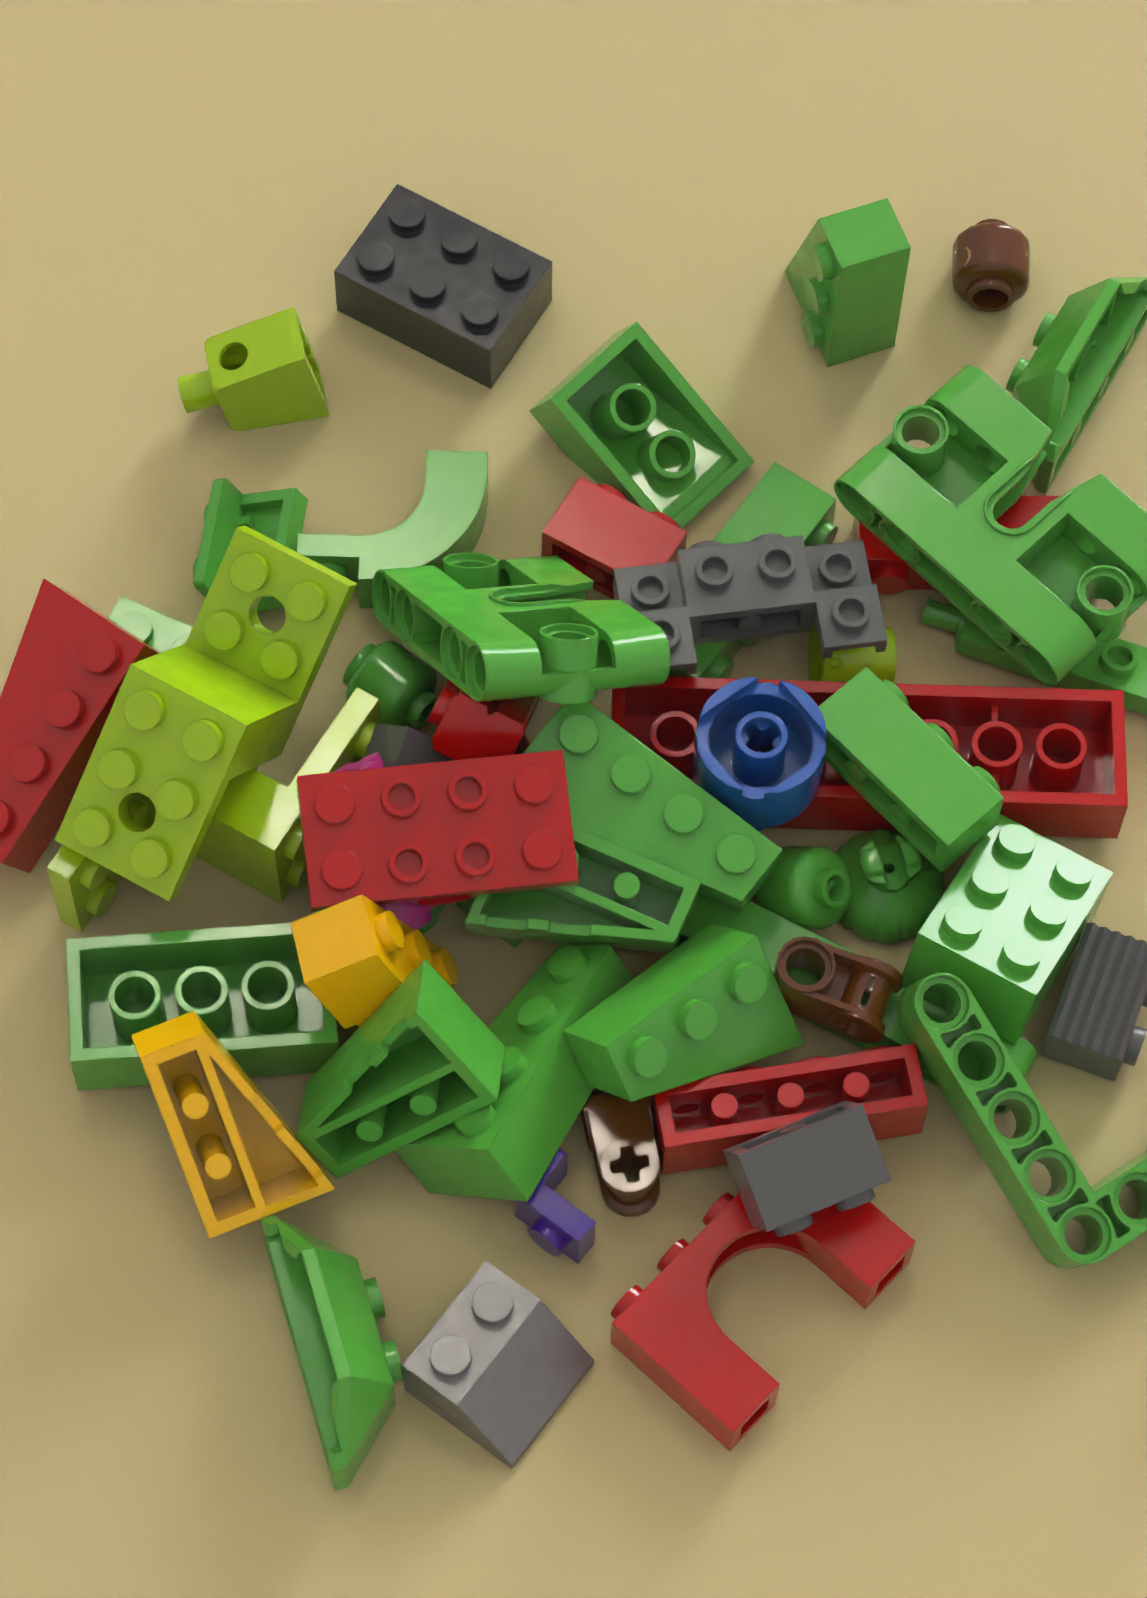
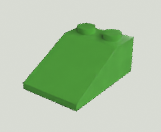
(642, 428)

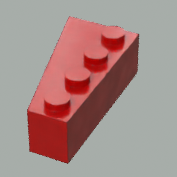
(54, 714)

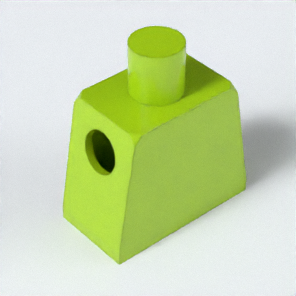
(259, 375)

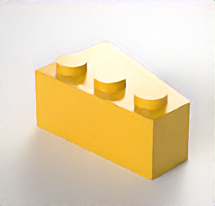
(360, 956)
(224, 1130)

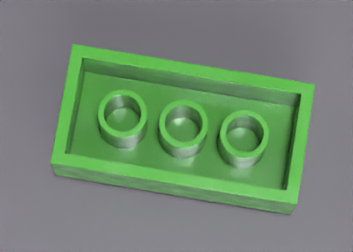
(234, 978)

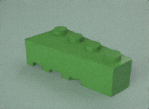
(653, 809)

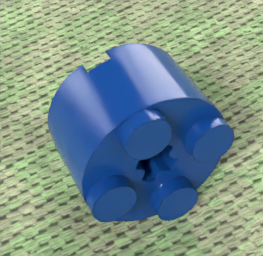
(760, 750)

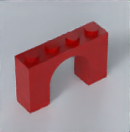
(684, 1351)

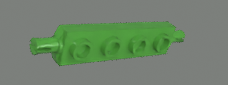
(1108, 667)

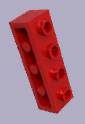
(727, 1109)

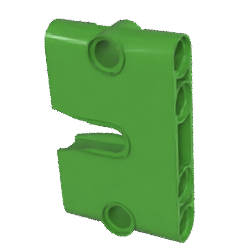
(1015, 584)
(519, 628)

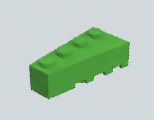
(541, 1090)

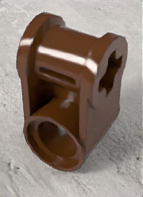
(839, 989)
(622, 1141)

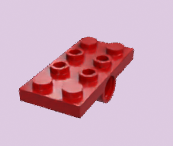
(437, 830)

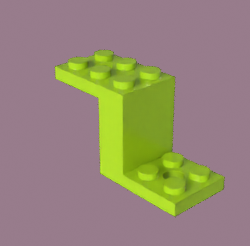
(205, 713)
(251, 833)

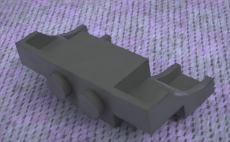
(757, 592)

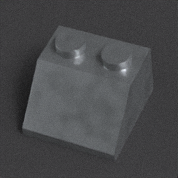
(496, 1365)

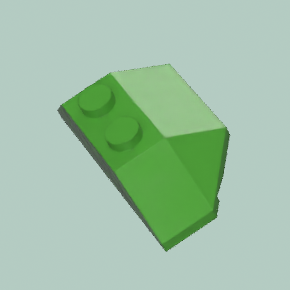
(1077, 363)
(335, 1342)

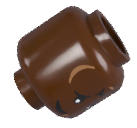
(991, 265)

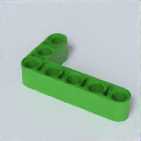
(1034, 1138)

